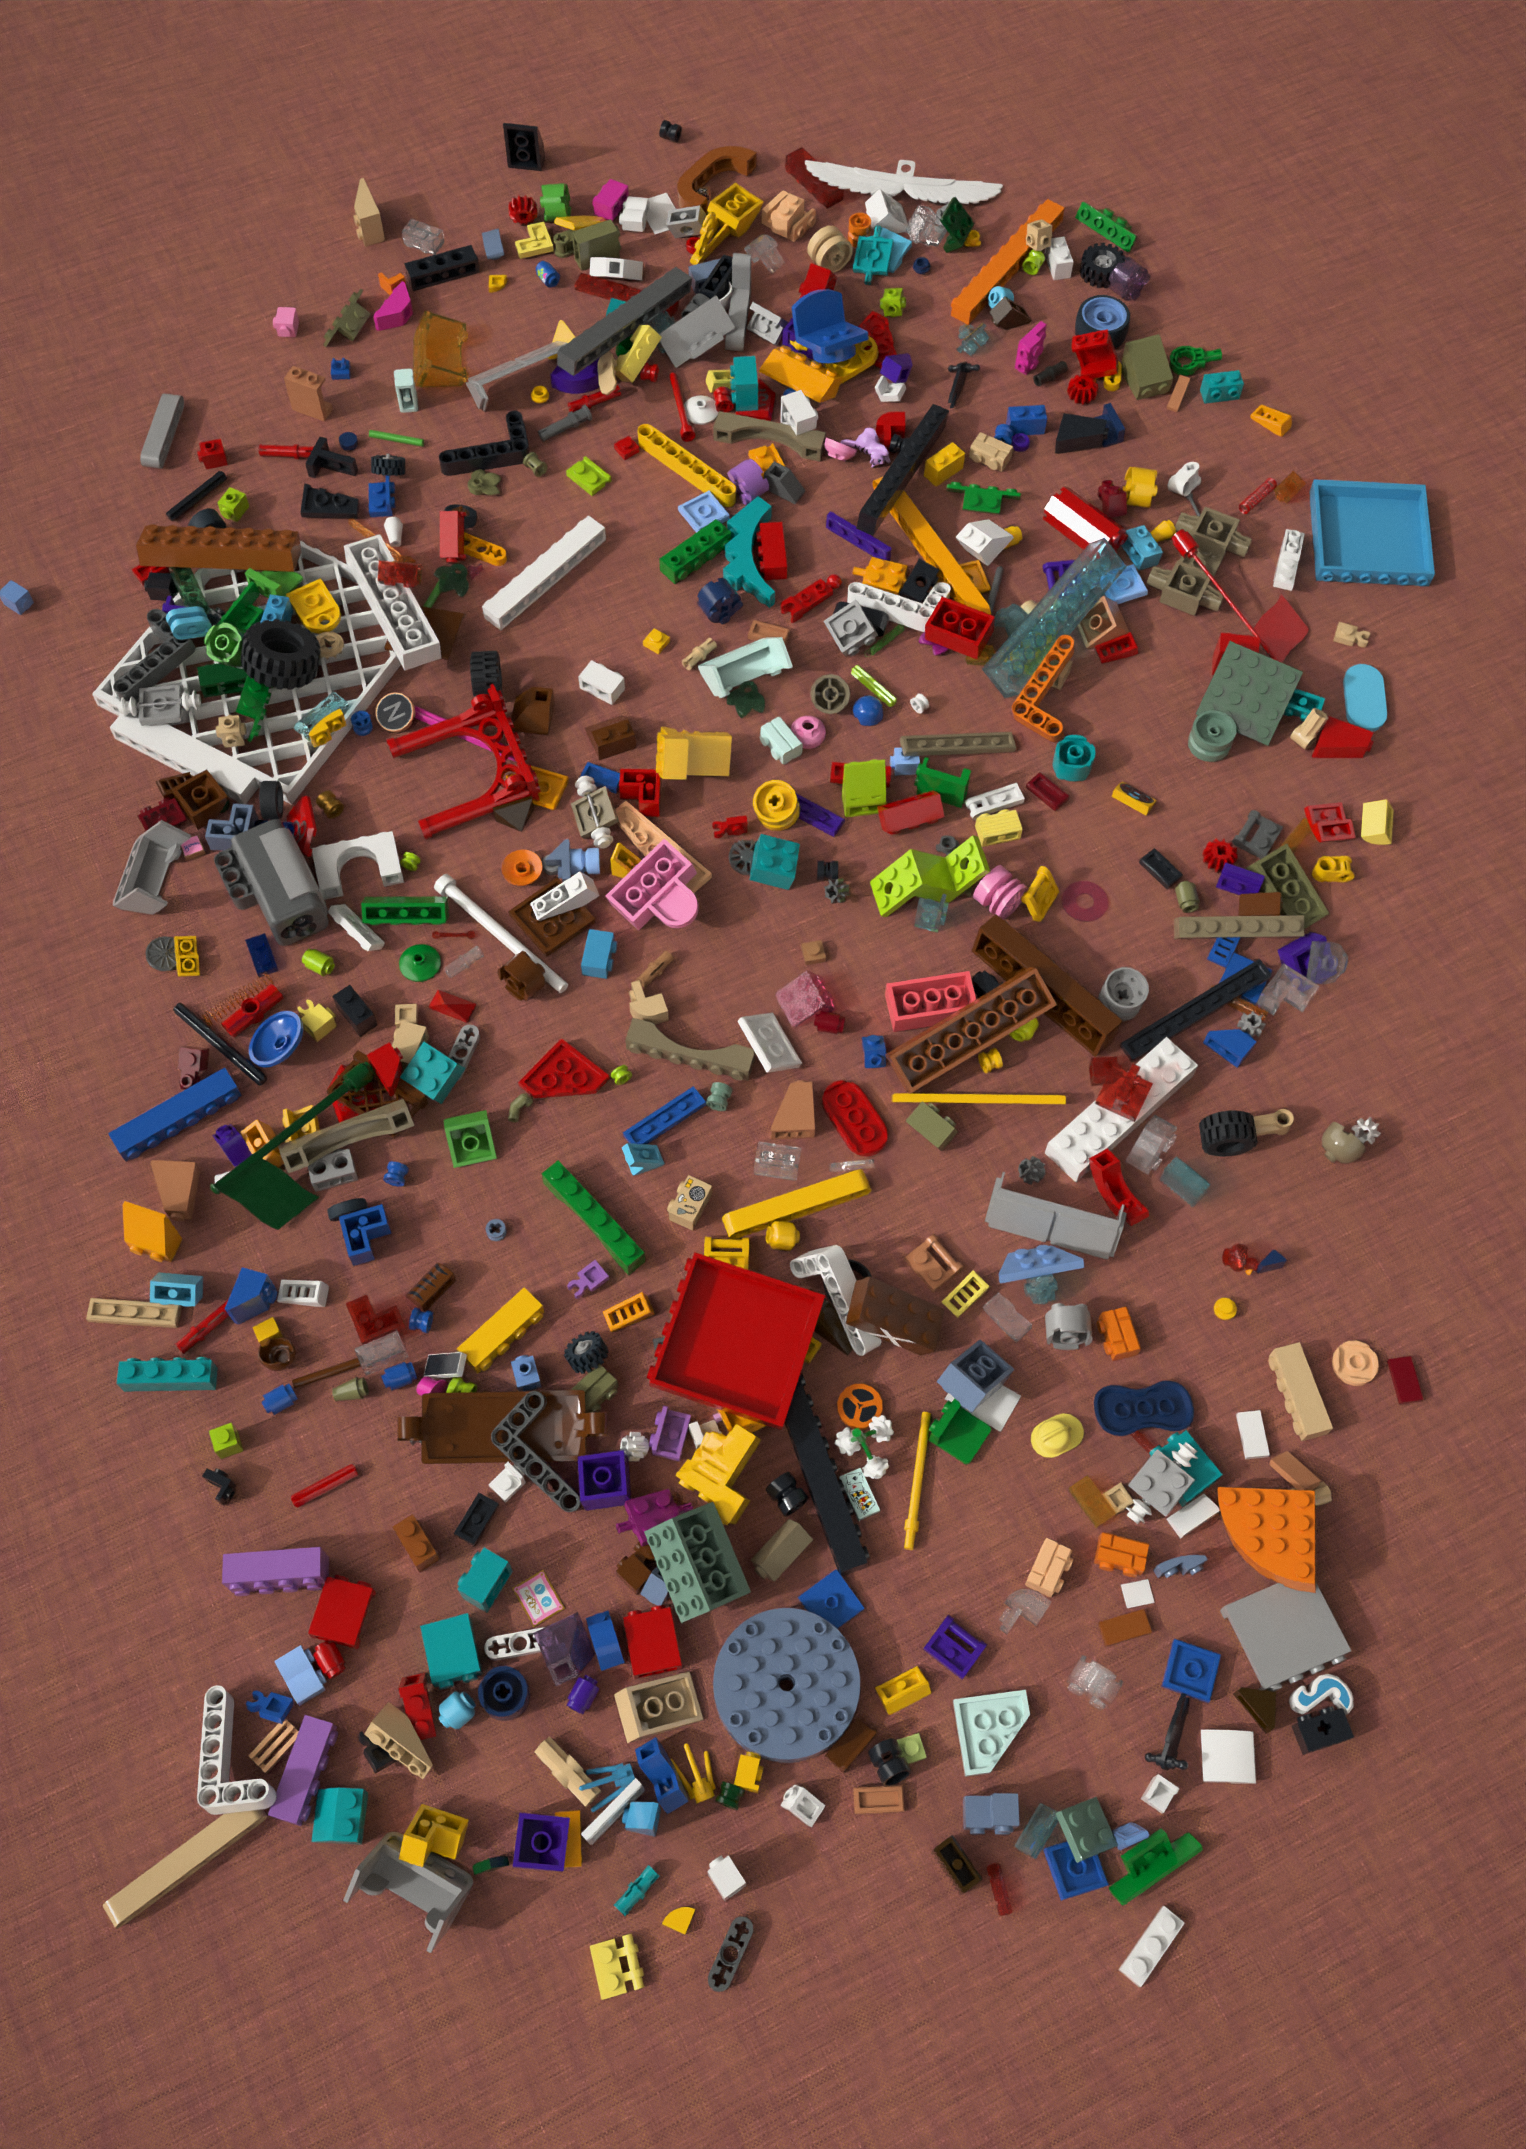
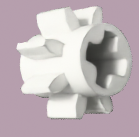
(1366, 1125)
(635, 1446)

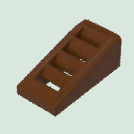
(170, 782)

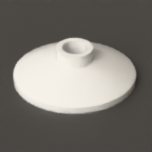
(701, 410)

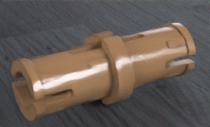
(655, 968)

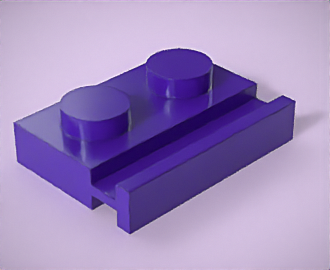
(1239, 880)

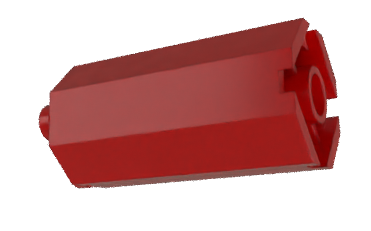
(1082, 520)

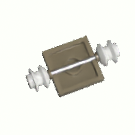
(594, 812)

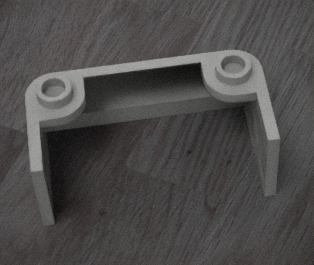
(147, 868)
(435, 1887)

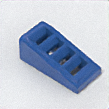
(1219, 959)

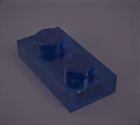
(261, 955)

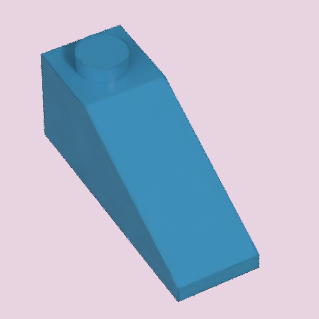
(642, 1817)

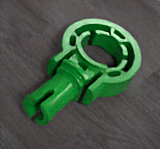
(1198, 357)

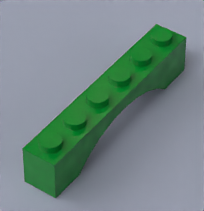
(578, 1199)

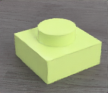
(912, 1748)

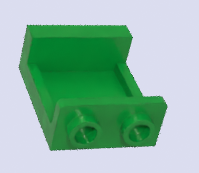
(950, 787)

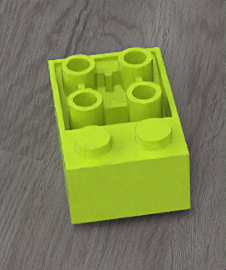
(863, 787)

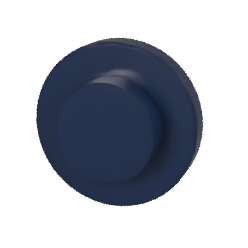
(921, 265)

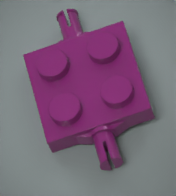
(649, 1512)

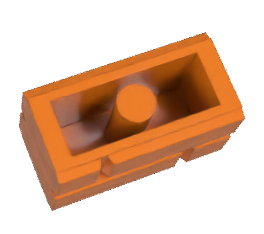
(1118, 1333)
(1121, 1554)

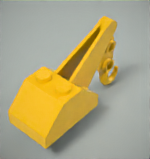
(732, 211)

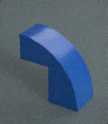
(663, 1775)

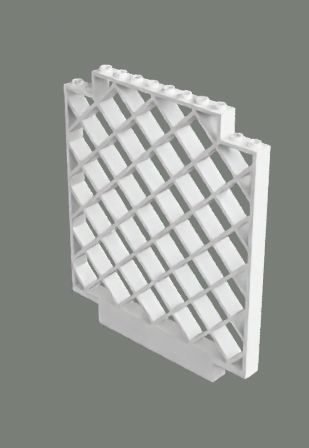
(236, 773)

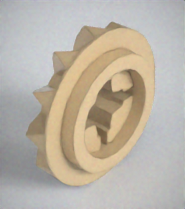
(333, 640)

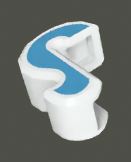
(1321, 1687)

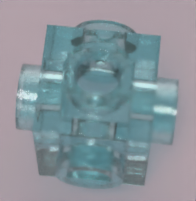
(1041, 1289)

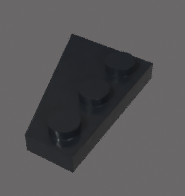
(327, 505)

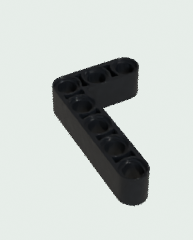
(489, 455)

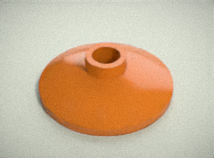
(518, 861)

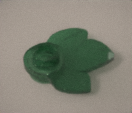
(451, 580)
(746, 701)

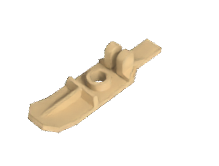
(607, 373)

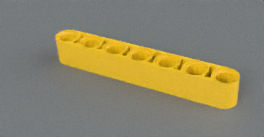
(686, 465)
(796, 1204)

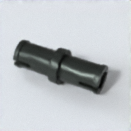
(1050, 373)

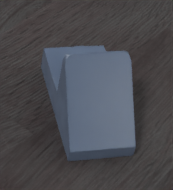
(561, 856)

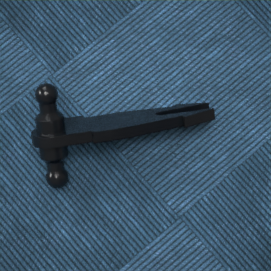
(962, 370)
(1168, 1758)

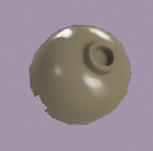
(830, 693)
(1341, 1145)

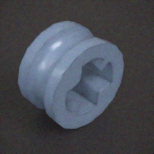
(495, 1236)

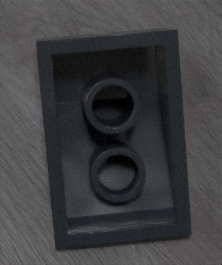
(524, 147)

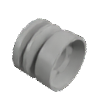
(1128, 985)

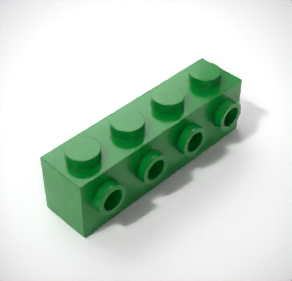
(695, 551)
(405, 910)

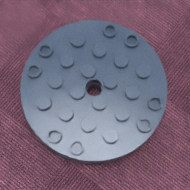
(793, 1648)

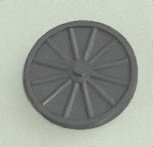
(161, 954)

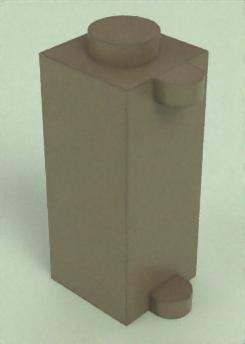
(781, 1550)

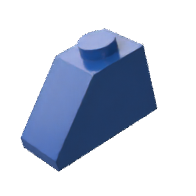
(1230, 1044)

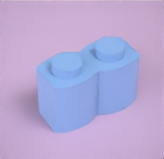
(300, 1674)

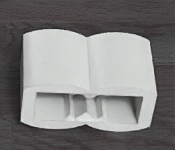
(635, 214)

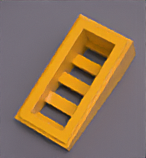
(1278, 422)
(633, 1301)

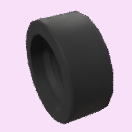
(271, 800)

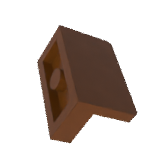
(850, 1745)

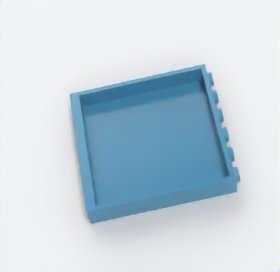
(1371, 532)

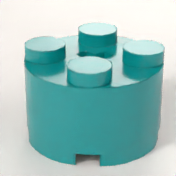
(1073, 758)

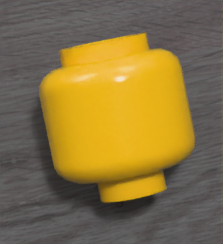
(782, 1235)

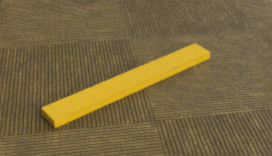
(978, 1098)

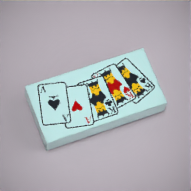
(859, 1494)

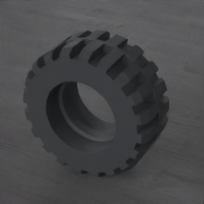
(280, 654)

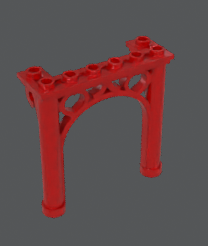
(483, 713)

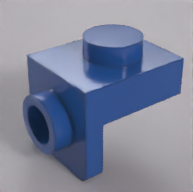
(874, 1051)

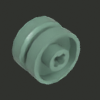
(1212, 736)

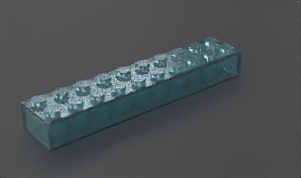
(1054, 616)

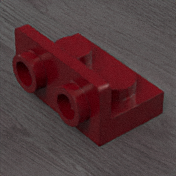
(167, 810)

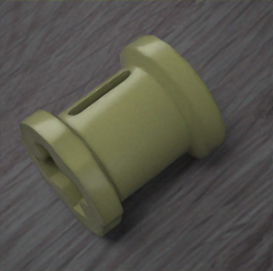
(535, 464)

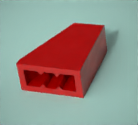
(1342, 740)

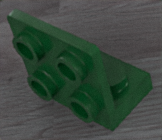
(957, 224)

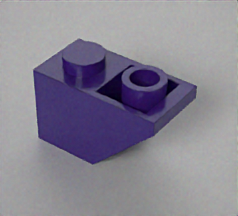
(897, 367)
(232, 1144)

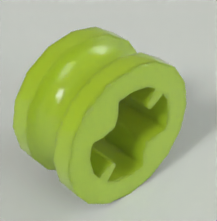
(410, 861)
(621, 1075)

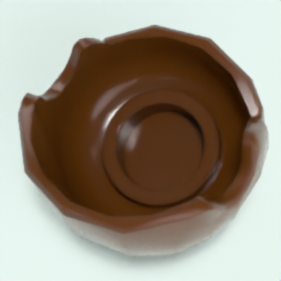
(277, 1354)

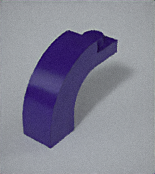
(583, 382)

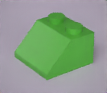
(469, 1138)

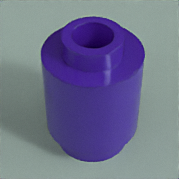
(582, 1694)

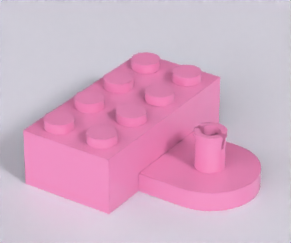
(657, 889)

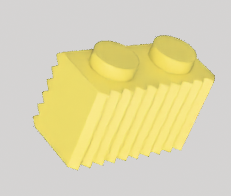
(998, 827)

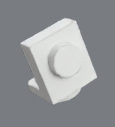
(889, 391)

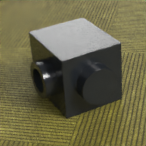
(159, 586)

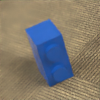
(1027, 419)

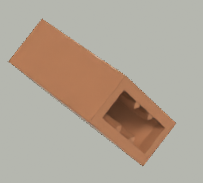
(796, 1113)
(177, 1187)

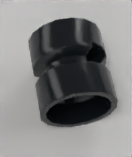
(787, 1494)
(888, 1759)

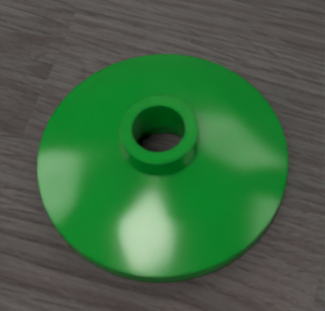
(419, 970)

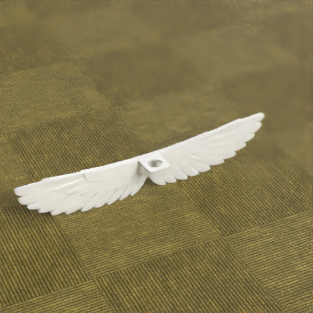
(917, 187)

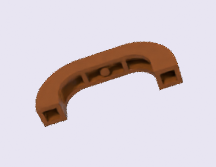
(713, 162)

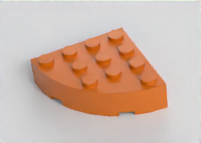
(1273, 1532)

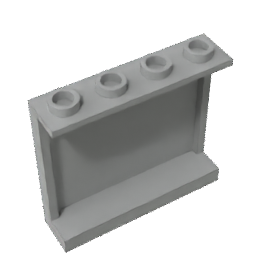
(1286, 1634)

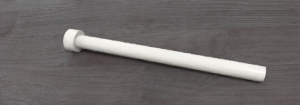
(447, 886)

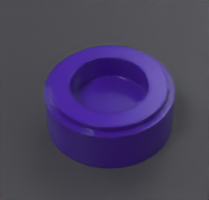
(1020, 442)

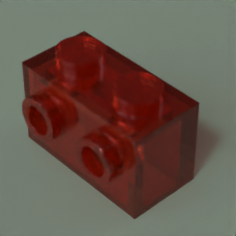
(399, 572)

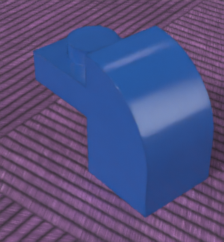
(604, 1640)

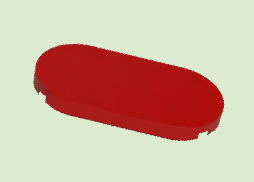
(854, 1118)

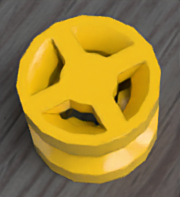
(990, 1060)

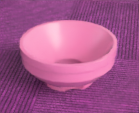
(839, 450)
(809, 738)

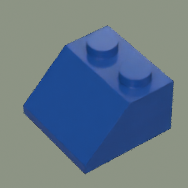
(250, 1295)

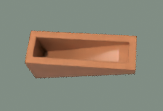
(1178, 393)

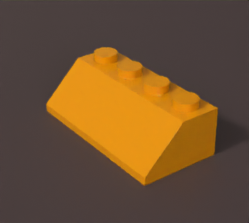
(801, 374)

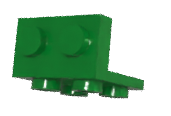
(959, 1432)

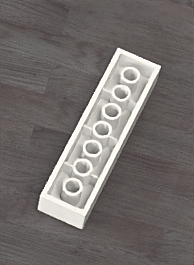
(392, 605)
(1101, 1129)

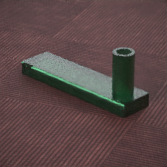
(188, 587)

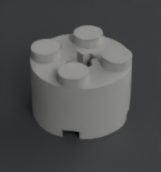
(1068, 1326)

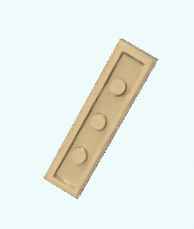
(133, 1313)

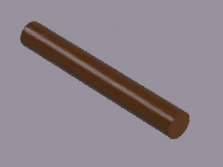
(327, 1372)

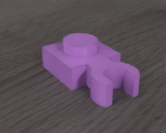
(590, 1277)

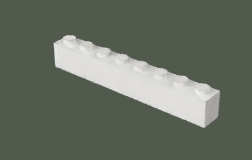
(544, 573)

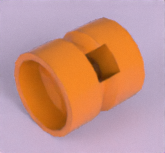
(858, 226)

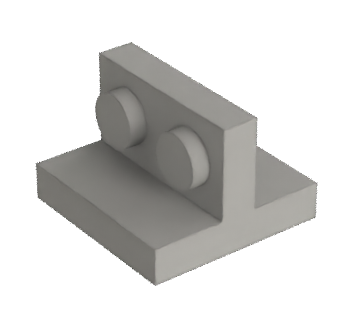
(766, 324)

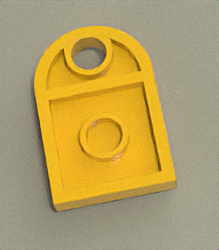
(858, 363)
(313, 605)

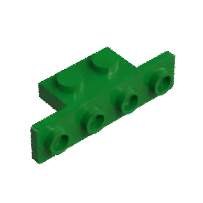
(1108, 225)
(981, 499)
(242, 612)
(252, 703)
(1151, 1862)

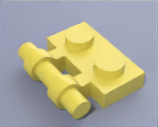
(608, 1967)

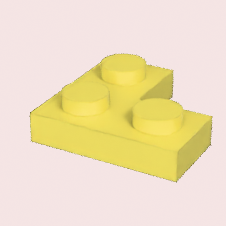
(537, 243)

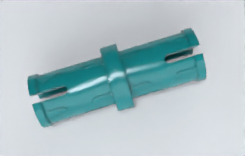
(636, 1890)

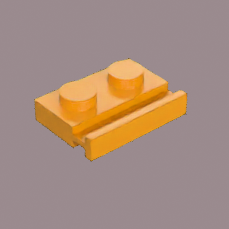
(765, 456)

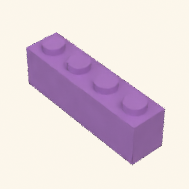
(303, 1770)

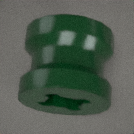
(730, 1796)

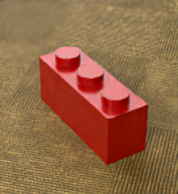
(772, 551)
(910, 812)

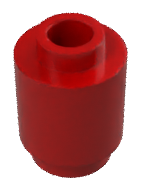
(329, 1659)

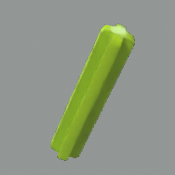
(874, 686)

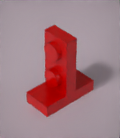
(417, 1704)

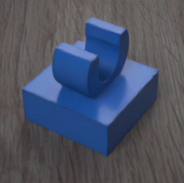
(340, 369)

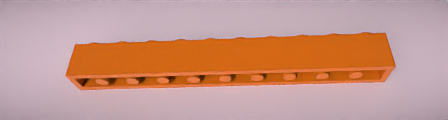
(1002, 265)

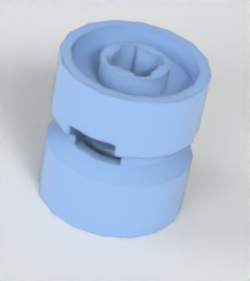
(585, 861)

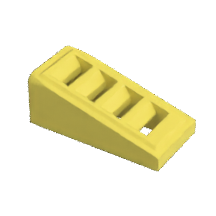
(717, 379)
(966, 1283)

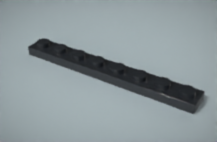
(1196, 1010)

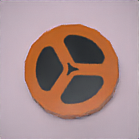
(858, 1405)

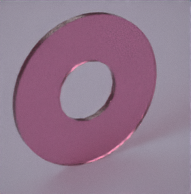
(1084, 887)

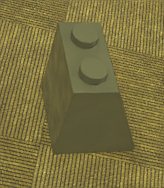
(1146, 367)

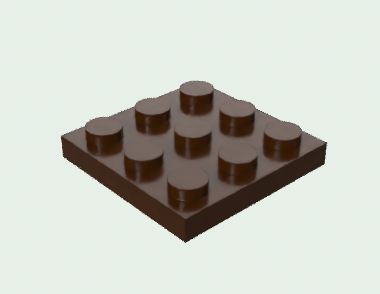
(553, 931)

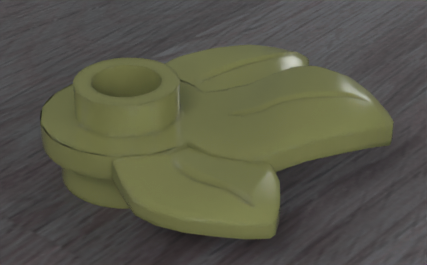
(484, 483)

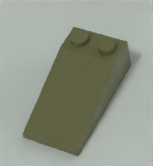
(1286, 876)

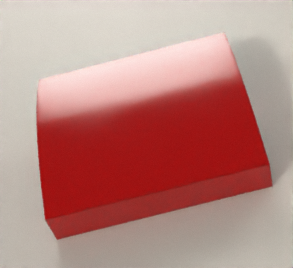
(1329, 822)

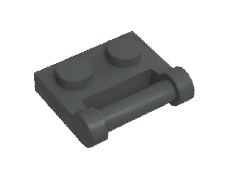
(1264, 837)

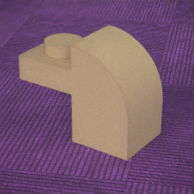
(648, 1009)

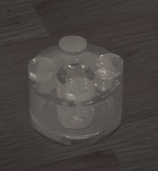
(1094, 1682)

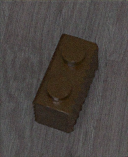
(956, 1865)

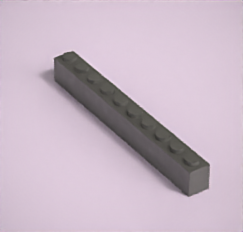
(623, 321)

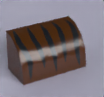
(431, 1287)

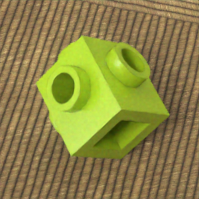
(893, 302)

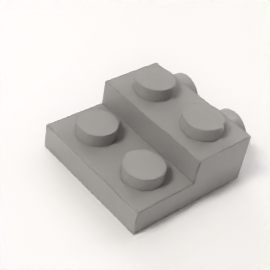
(851, 629)

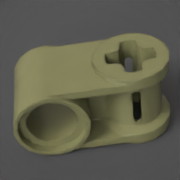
(565, 243)

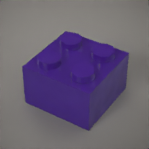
(604, 1480)

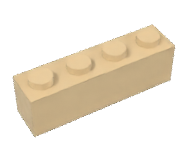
(1300, 1392)

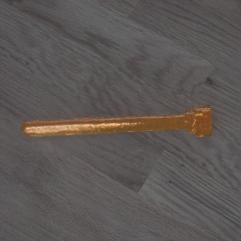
(365, 532)

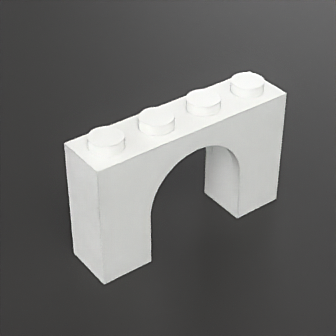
(331, 858)

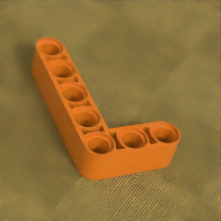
(1041, 688)

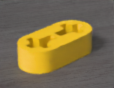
(1116, 380)

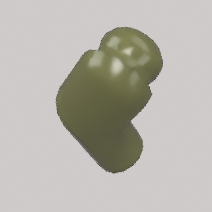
(515, 1106)

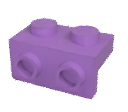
(670, 1434)

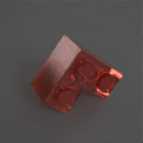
(372, 1325)

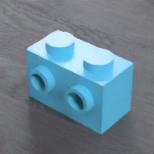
(1142, 548)
(176, 1289)

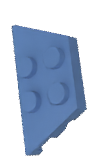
(1037, 1262)

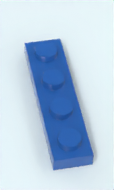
(665, 1117)

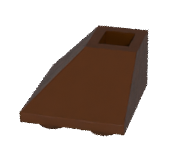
(533, 711)

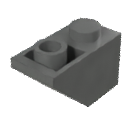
(783, 483)

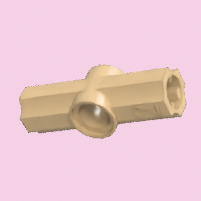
(566, 1770)

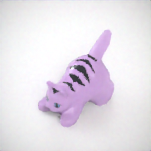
(870, 445)

